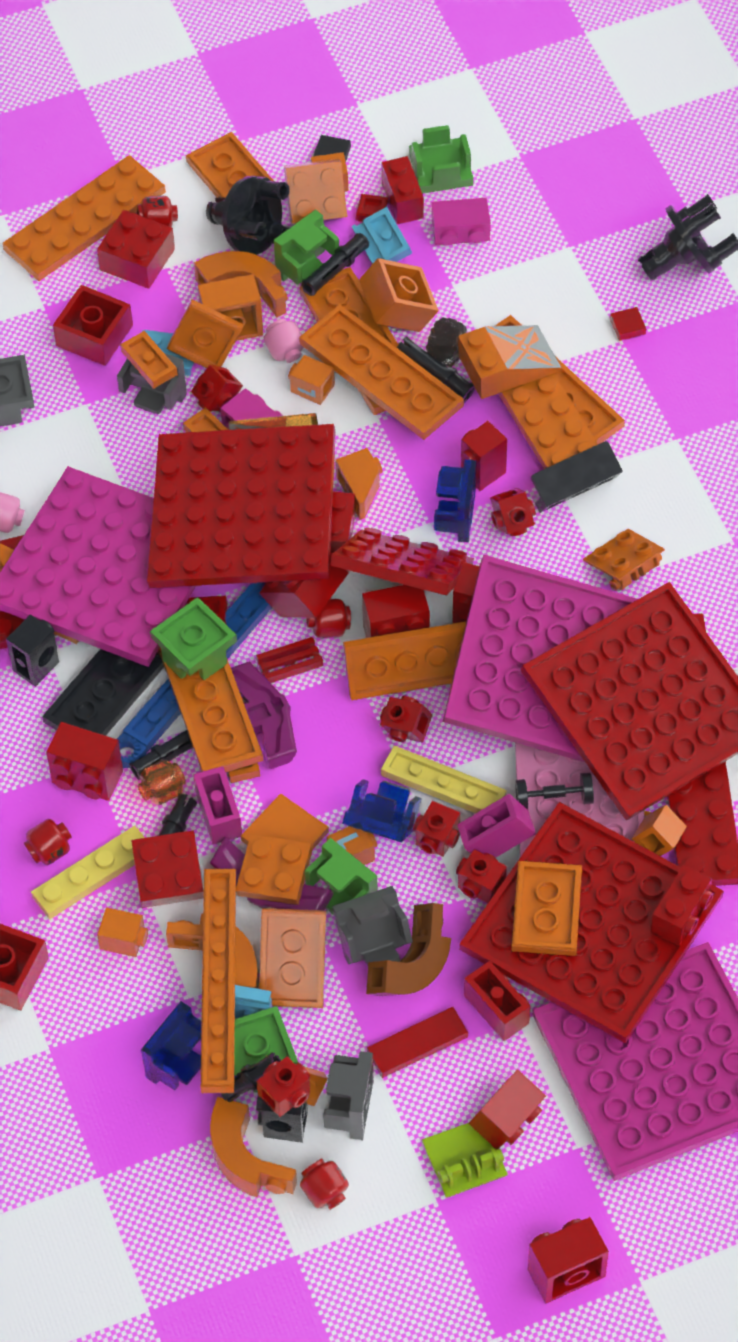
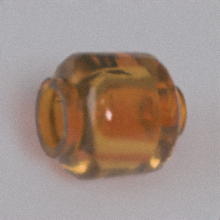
(161, 782)

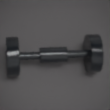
(556, 791)

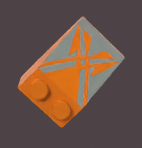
(505, 357)

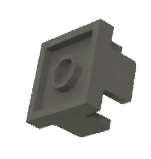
(14, 389)
(154, 399)
(372, 927)
(350, 1091)

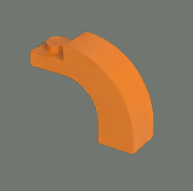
(238, 263)
(188, 935)
(236, 1163)

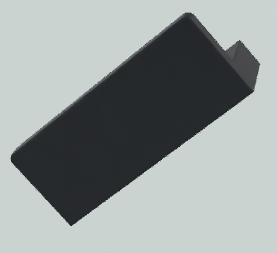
(575, 476)

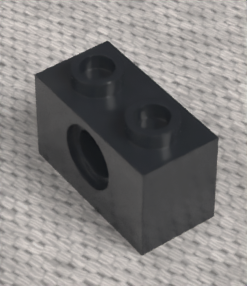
(33, 649)
(287, 1127)

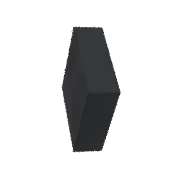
(332, 145)

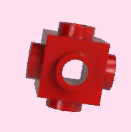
(216, 388)
(512, 512)
(405, 719)
(437, 829)
(480, 875)
(284, 1085)

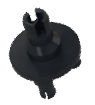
(250, 213)
(685, 243)

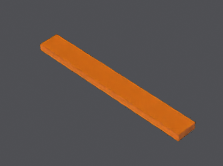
(218, 981)

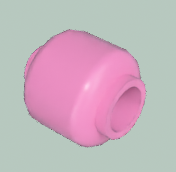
(283, 340)
(10, 512)

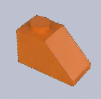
(360, 475)

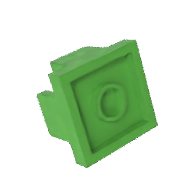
(441, 161)
(301, 245)
(194, 640)
(343, 874)
(259, 1036)

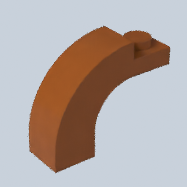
(422, 961)

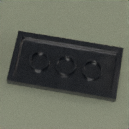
(102, 692)

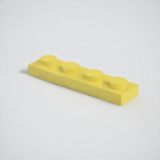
(440, 780)
(87, 874)

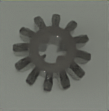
(444, 340)

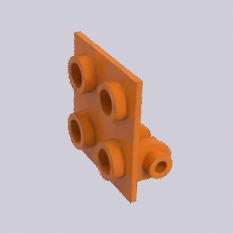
(625, 558)

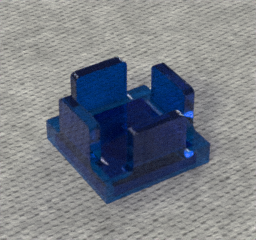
(460, 485)
(383, 813)
(169, 1051)

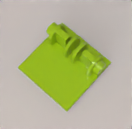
(463, 1159)

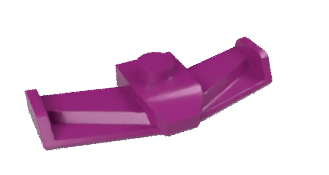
(268, 713)
(231, 857)

